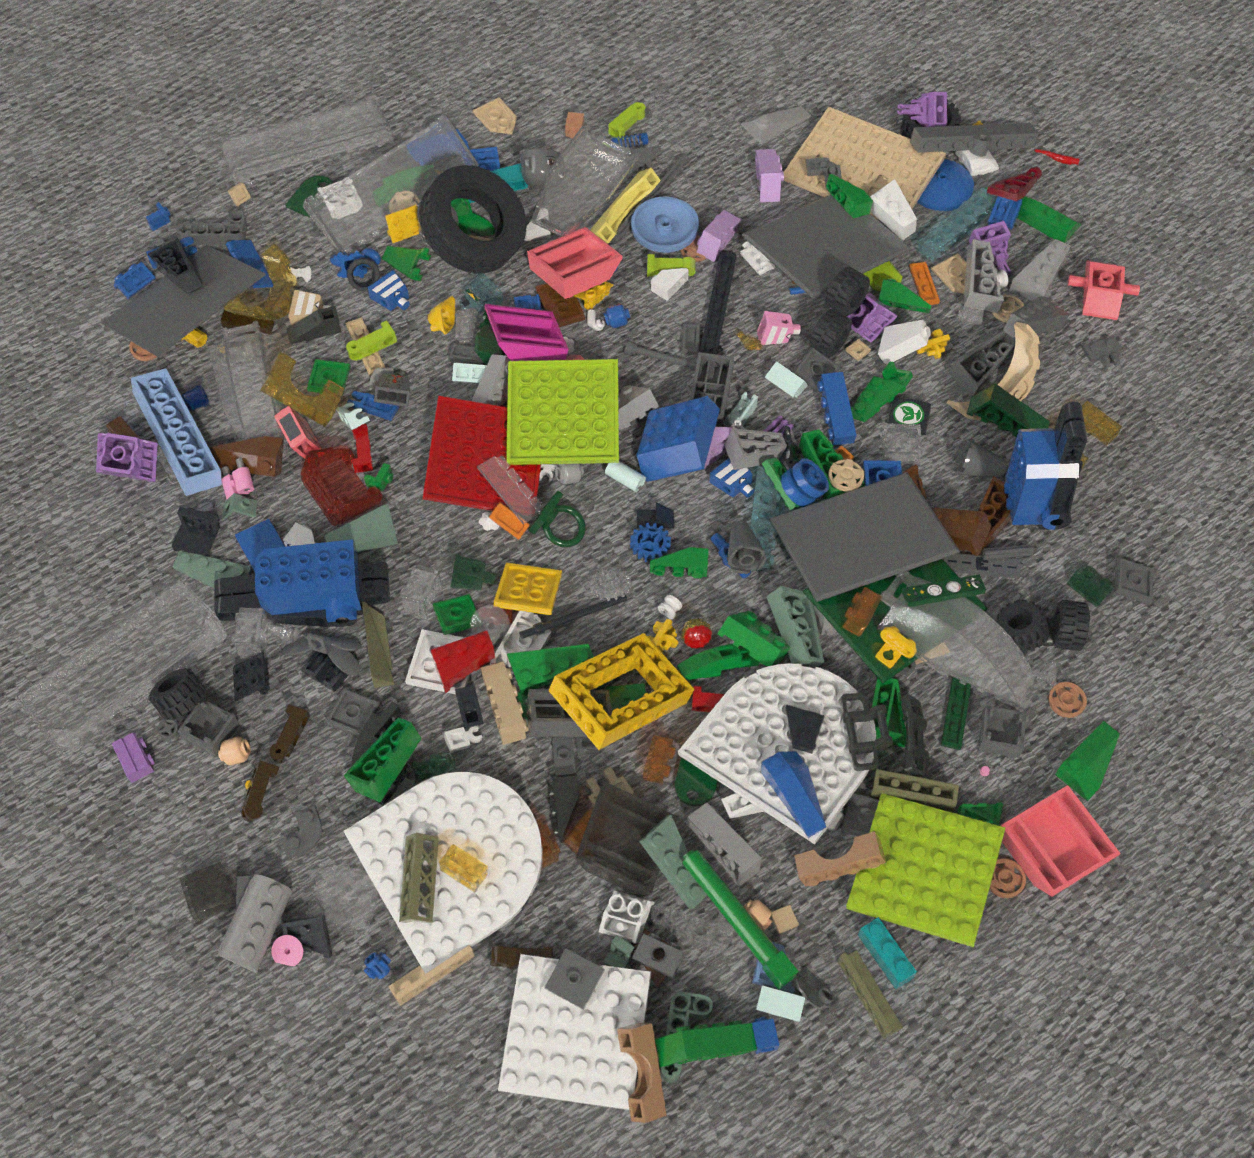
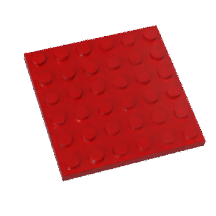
(462, 440)

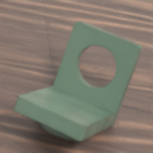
(240, 505)

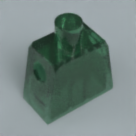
(470, 574)

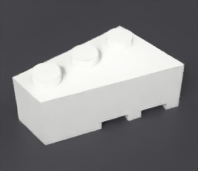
(893, 210)

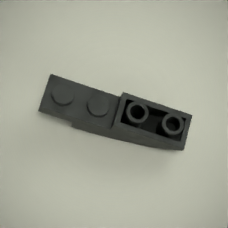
(374, 729)

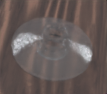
(490, 614)

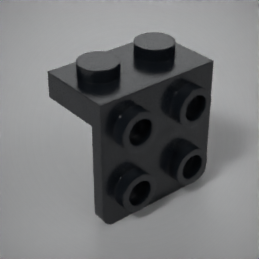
(196, 531)

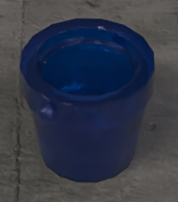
(195, 398)

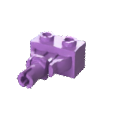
(929, 109)
(998, 237)

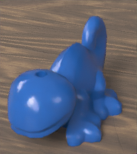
(343, 261)

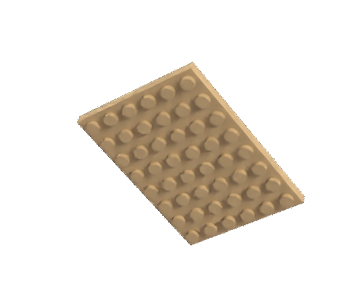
(867, 157)

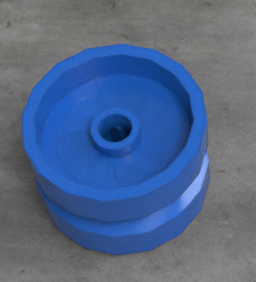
(804, 482)

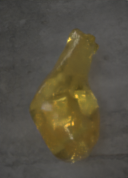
(750, 343)

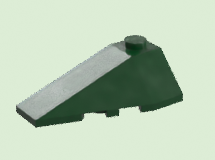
(486, 342)

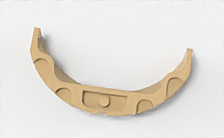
(1022, 370)

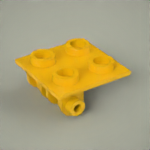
(402, 224)
(595, 294)

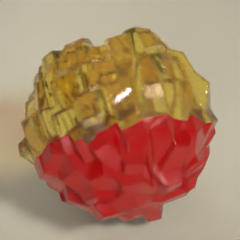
(696, 633)

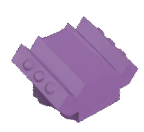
(871, 317)
(126, 457)

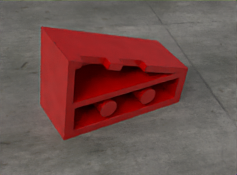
(461, 658)

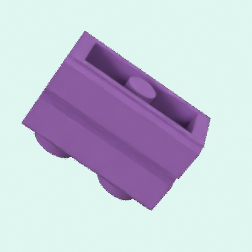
(133, 757)

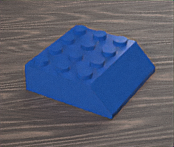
(677, 438)

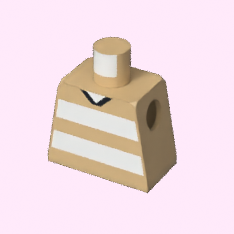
(303, 305)

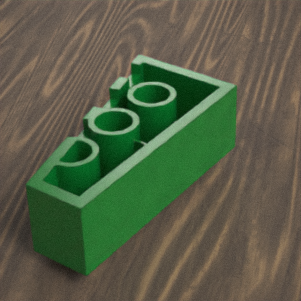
(820, 451)
(539, 667)
(384, 760)
(705, 1043)

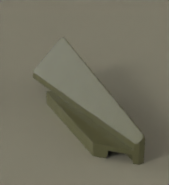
(378, 647)

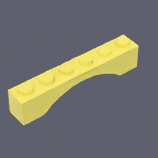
(635, 191)

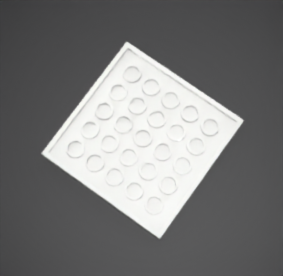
(571, 1051)

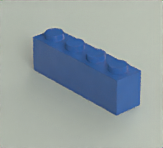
(837, 408)

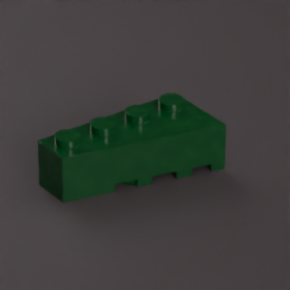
(1005, 410)

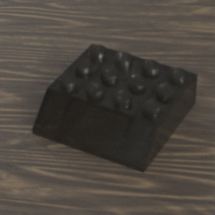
(612, 840)

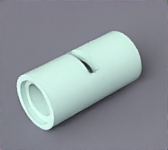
(625, 475)

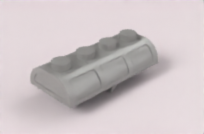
(255, 922)

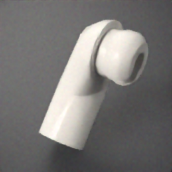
(592, 322)

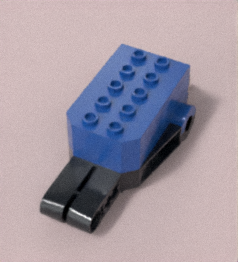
(1046, 471)
(306, 585)

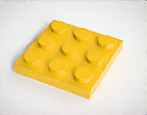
(528, 588)

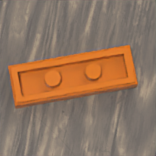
(924, 282)

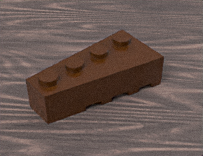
(995, 509)
(965, 527)

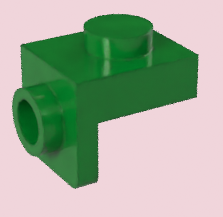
(896, 375)
(383, 477)

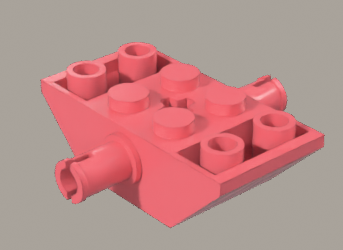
(1103, 289)

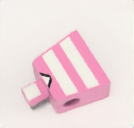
(776, 328)

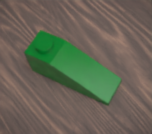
(899, 296)

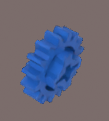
(650, 542)

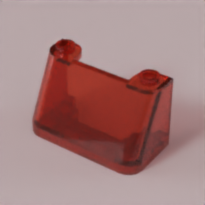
(336, 486)

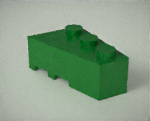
(756, 637)

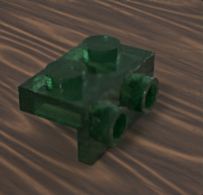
(1090, 585)

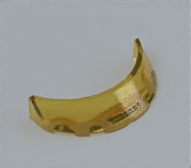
(279, 296)

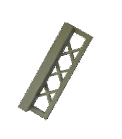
(411, 878)
(869, 994)

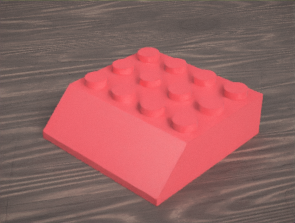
(574, 262)
(1057, 842)

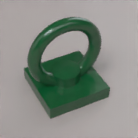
(547, 516)

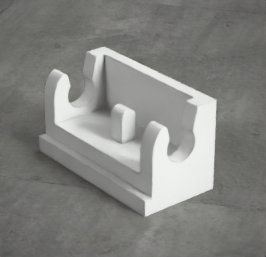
(756, 259)

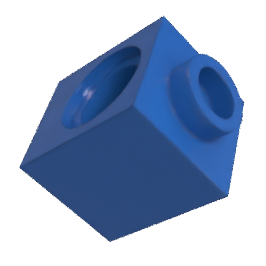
(765, 1035)

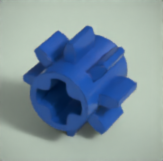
(377, 965)

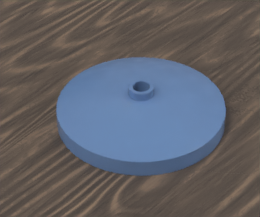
(664, 224)

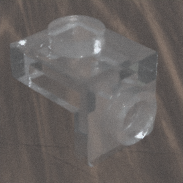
(971, 315)

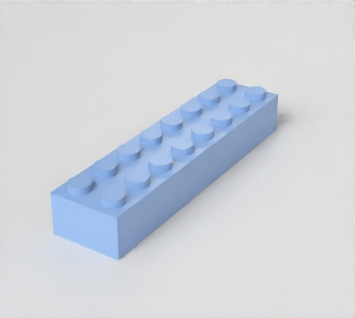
(176, 432)

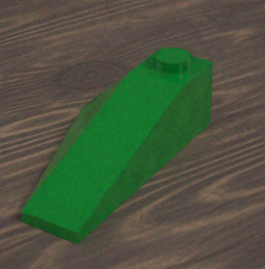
(1089, 761)

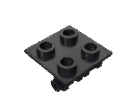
(251, 677)

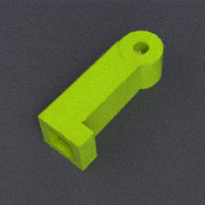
(626, 119)
(655, 265)
(372, 342)

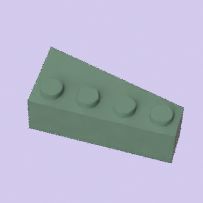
(797, 625)

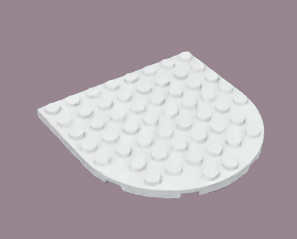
(753, 726)
(480, 819)

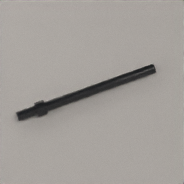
(540, 628)

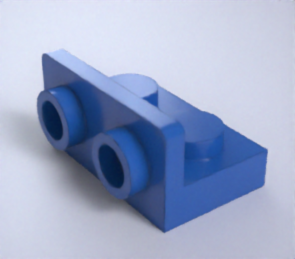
(134, 280)

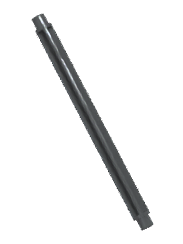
(665, 180)

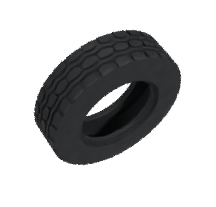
(450, 241)

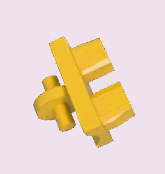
(935, 345)
(664, 636)

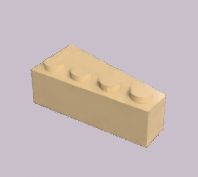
(504, 703)

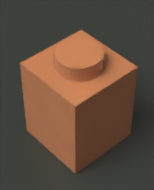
(574, 123)

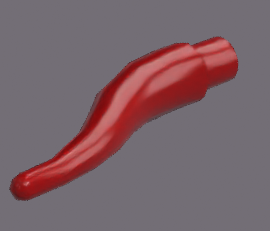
(1069, 160)

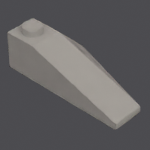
(771, 124)

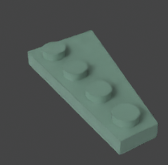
(208, 569)
(667, 851)

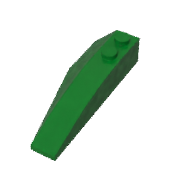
(1047, 219)

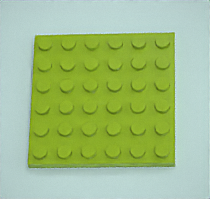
(563, 412)
(933, 870)

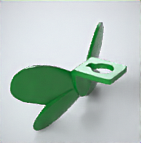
(469, 221)

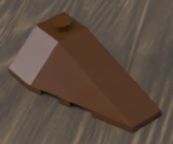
(259, 454)

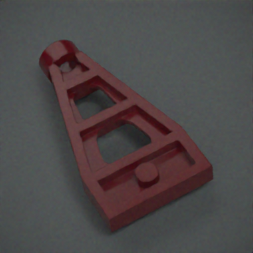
(1016, 186)

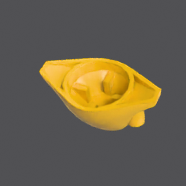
(443, 316)

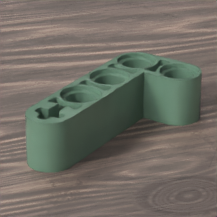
(682, 1016)

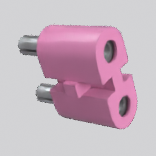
(239, 482)

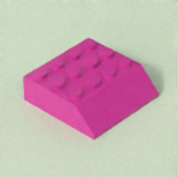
(527, 333)

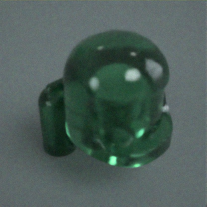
(437, 765)

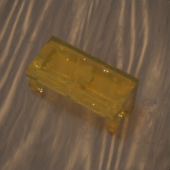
(463, 868)

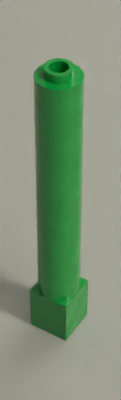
(774, 962)

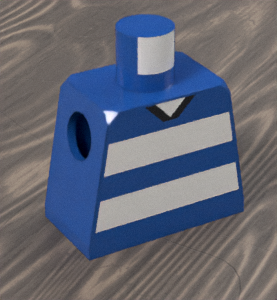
(390, 292)
(732, 480)

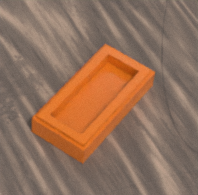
(508, 521)

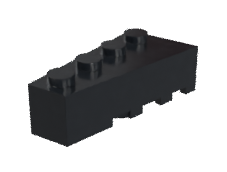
(176, 265)

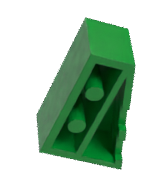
(889, 695)

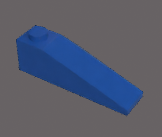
(794, 786)

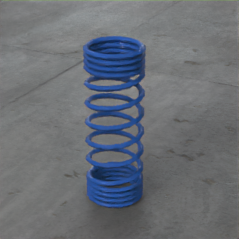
(644, 137)

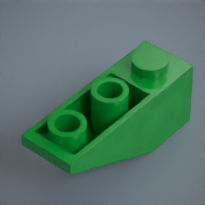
(850, 197)
(692, 558)

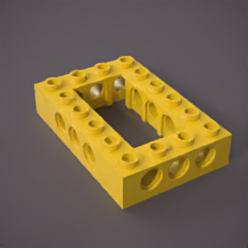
(639, 653)

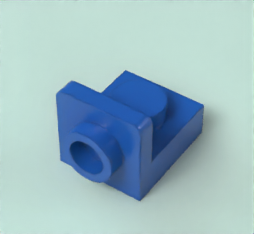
(159, 217)

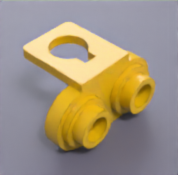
(897, 644)

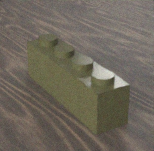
(915, 789)

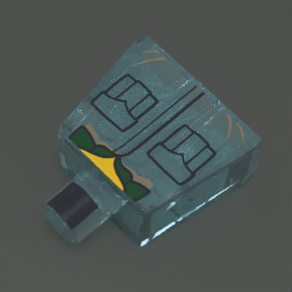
(481, 292)

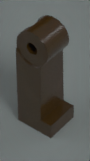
(233, 320)
(290, 734)
(252, 805)
(510, 957)

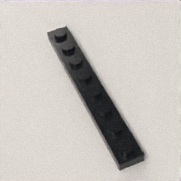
(718, 303)

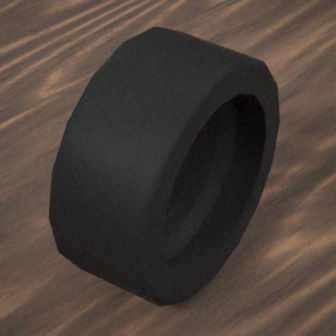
(360, 287)

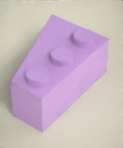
(769, 174)
(717, 235)

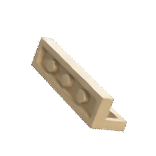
(418, 981)

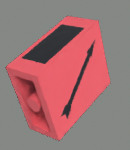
(297, 431)

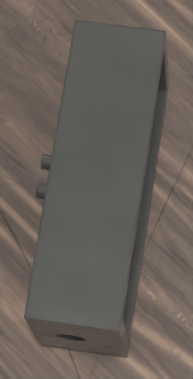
(713, 380)
(550, 719)

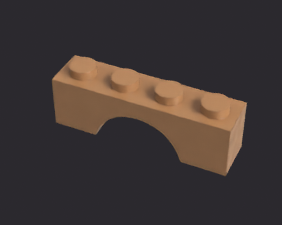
(864, 854)
(647, 1099)

